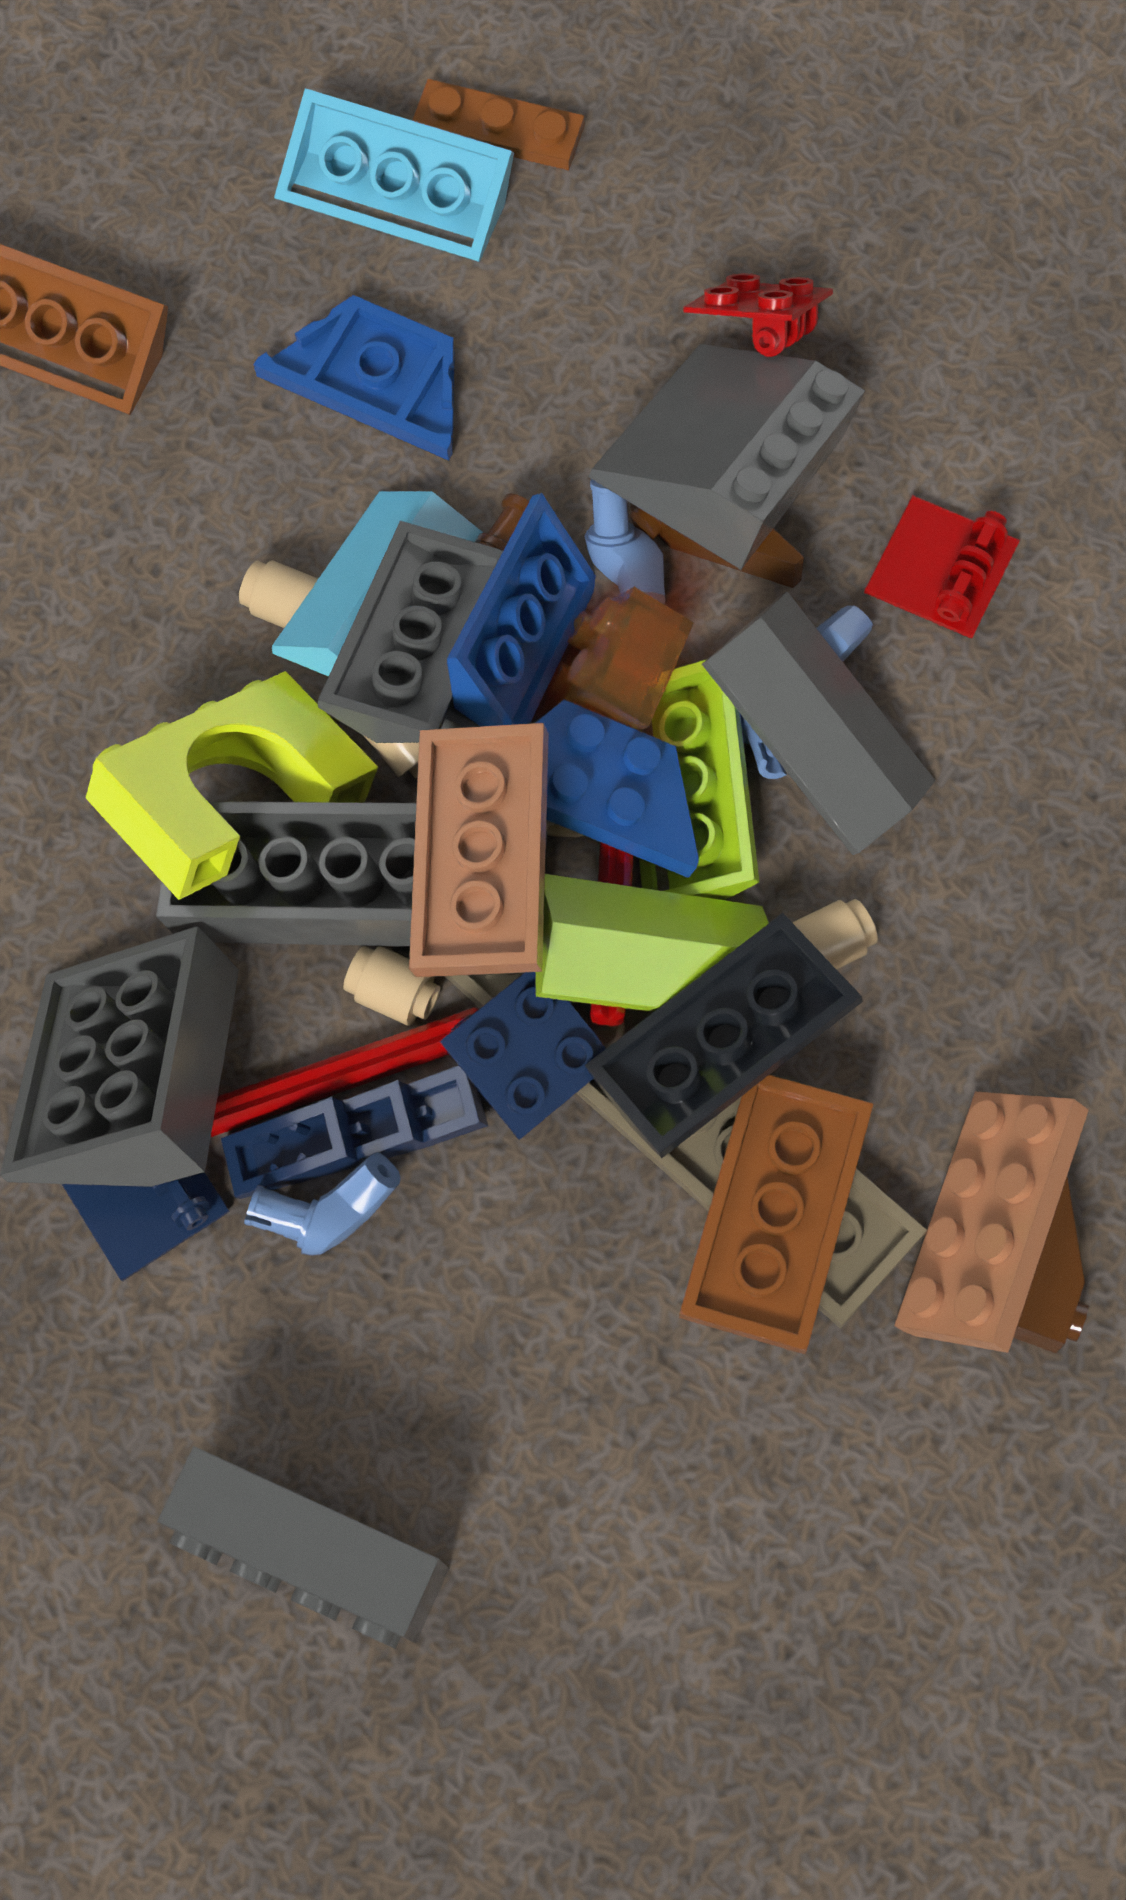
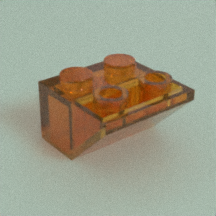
(620, 658)

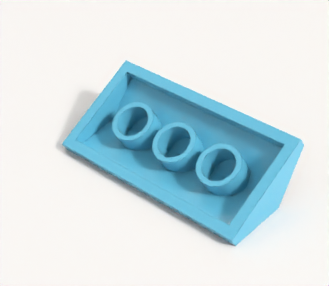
(395, 169)
(329, 609)

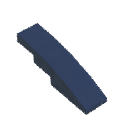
(345, 1133)

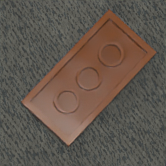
(776, 1213)

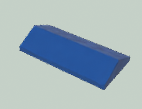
(520, 622)

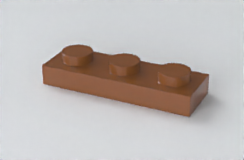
(523, 127)

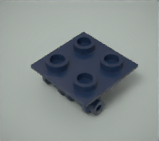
(524, 1053)
(146, 1222)

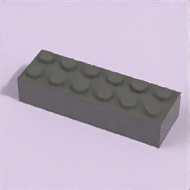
(308, 876)

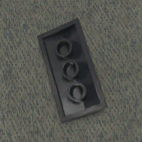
(722, 1035)

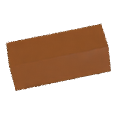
(79, 327)

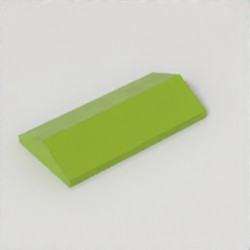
(714, 774)
(633, 942)

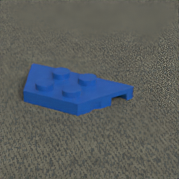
(373, 371)
(618, 787)

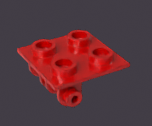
(779, 311)
(943, 565)

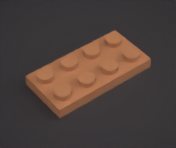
(479, 851)
(992, 1219)

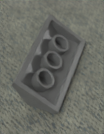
(395, 657)
(820, 724)

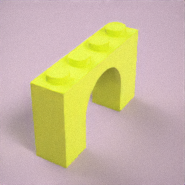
(265, 727)

